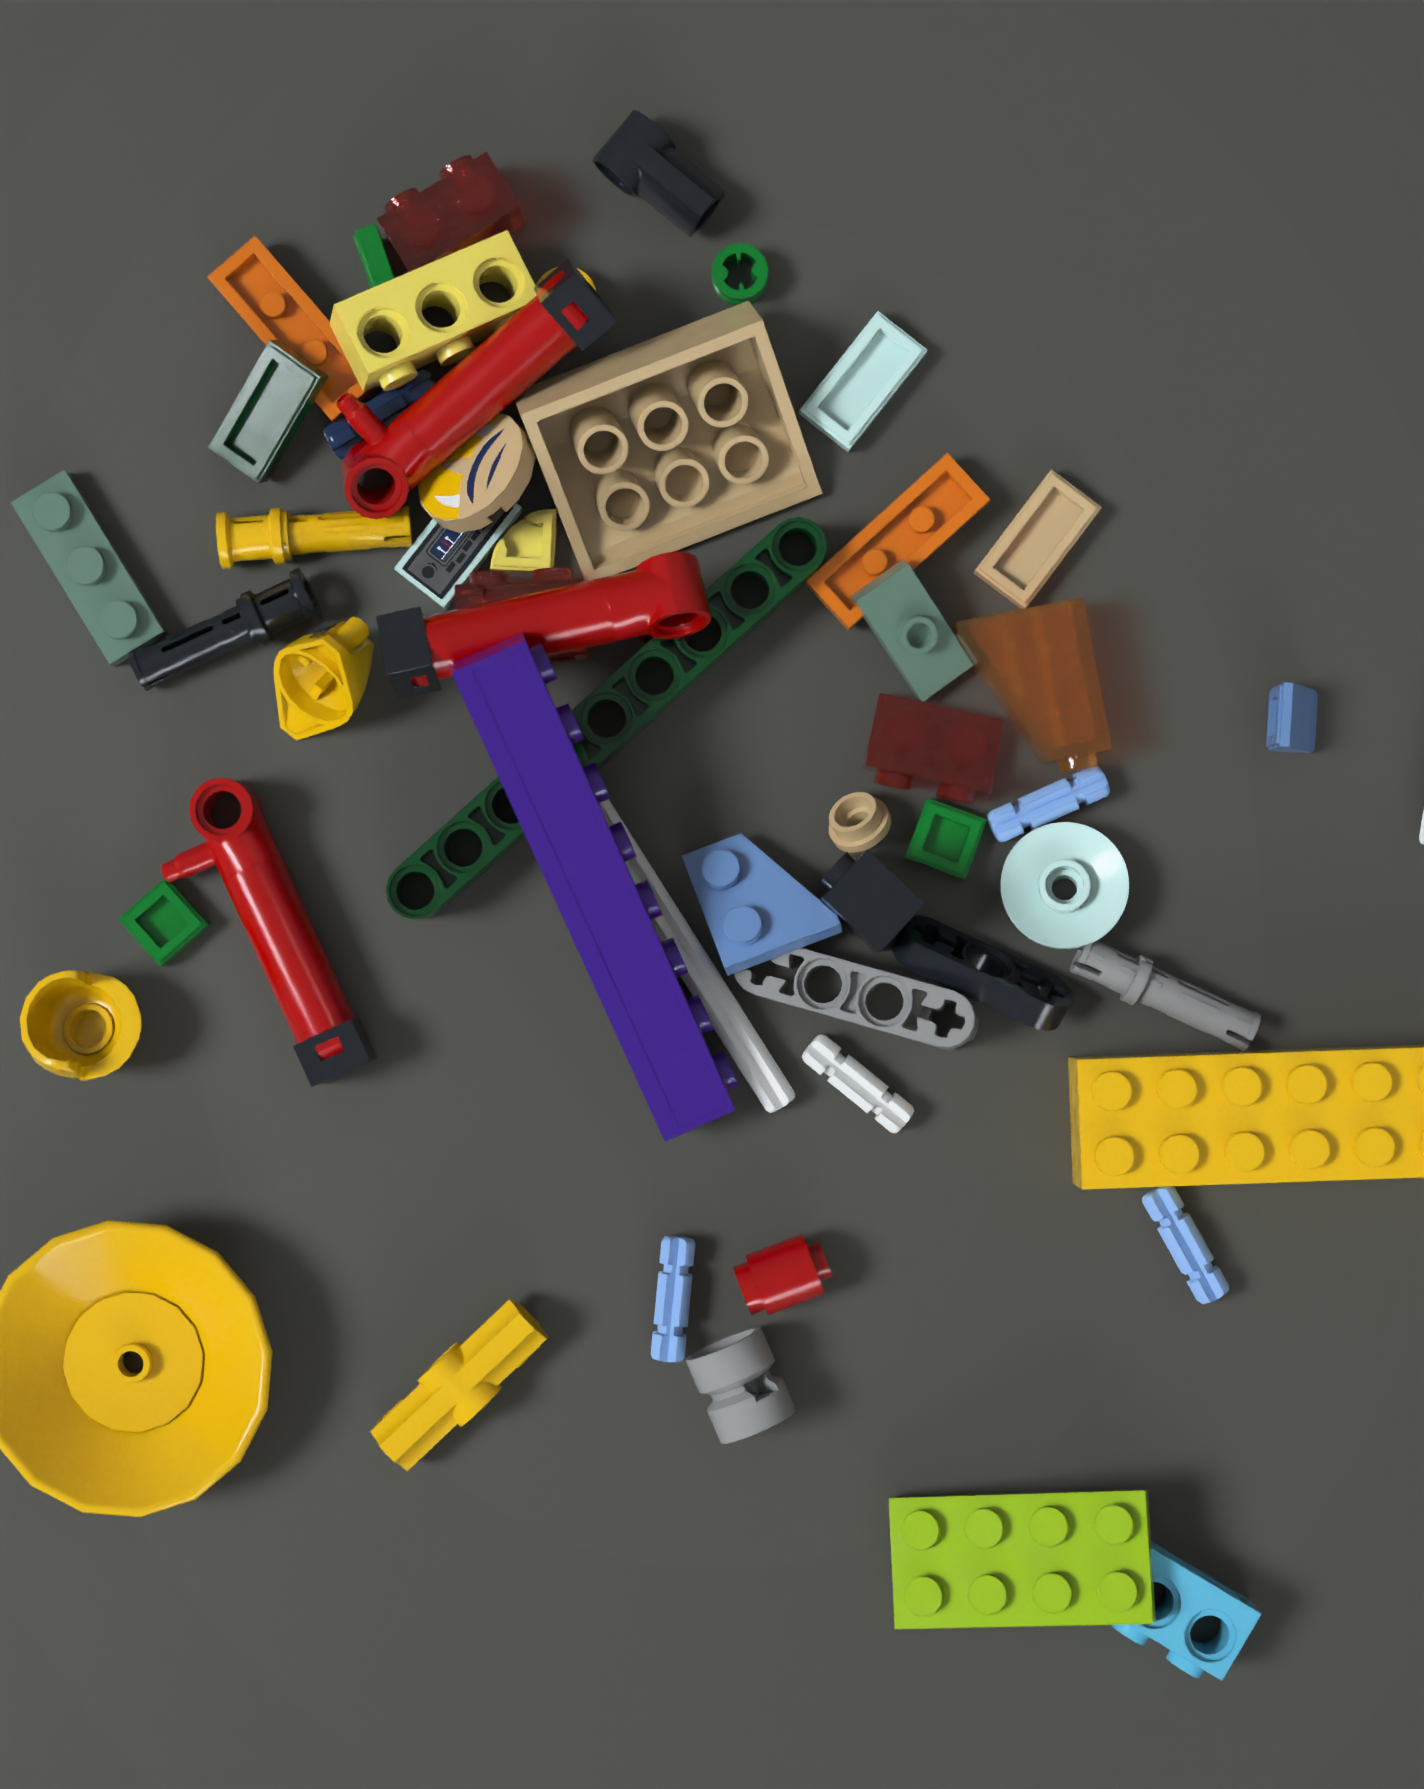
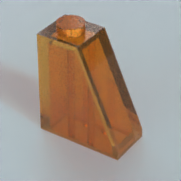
(1043, 679)

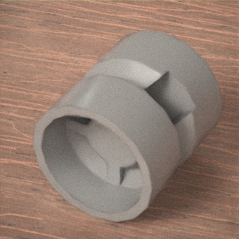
(740, 1384)

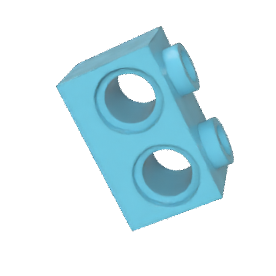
(1187, 1598)

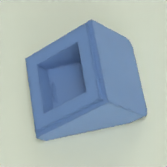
(1292, 718)

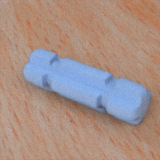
(1048, 803)
(1185, 1244)
(673, 1299)

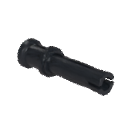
(253, 619)

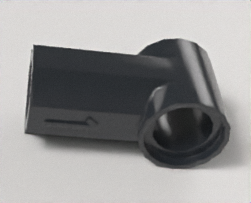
(645, 163)

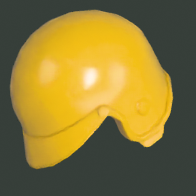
(80, 1024)

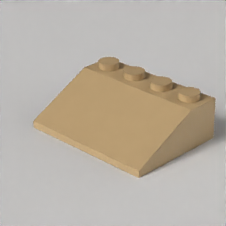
(669, 441)

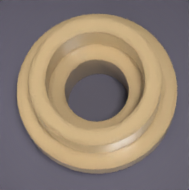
(858, 822)

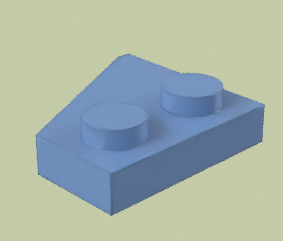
(754, 904)

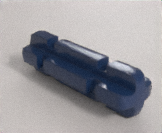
(385, 406)

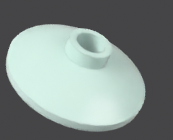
(1069, 853)

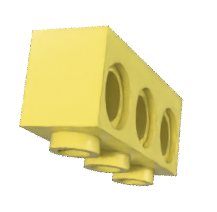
(445, 283)

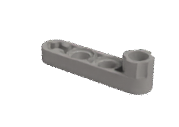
(854, 993)

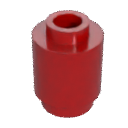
(782, 1275)

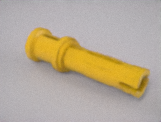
(282, 536)

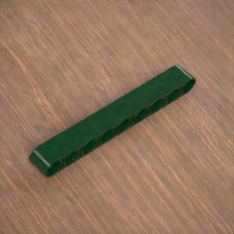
(621, 690)

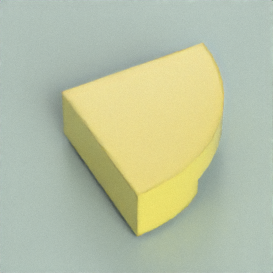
(527, 544)

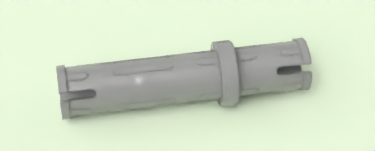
(1142, 982)

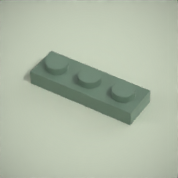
(89, 567)

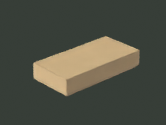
(1037, 540)

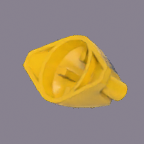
(322, 678)

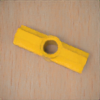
(458, 1384)

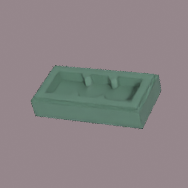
(912, 630)

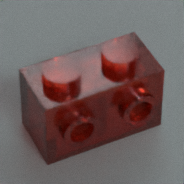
(450, 214)

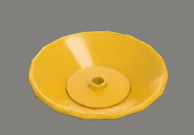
(87, 1423)

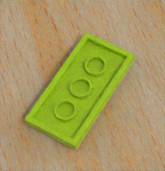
(1022, 1560)

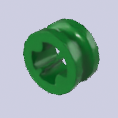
(720, 274)

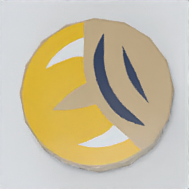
(480, 477)

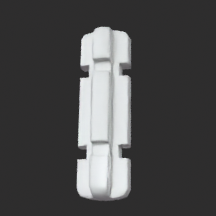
(858, 1083)

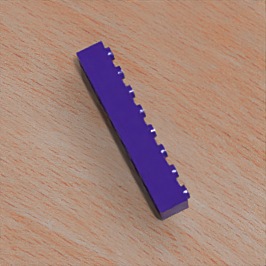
(592, 884)

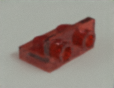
(932, 747)

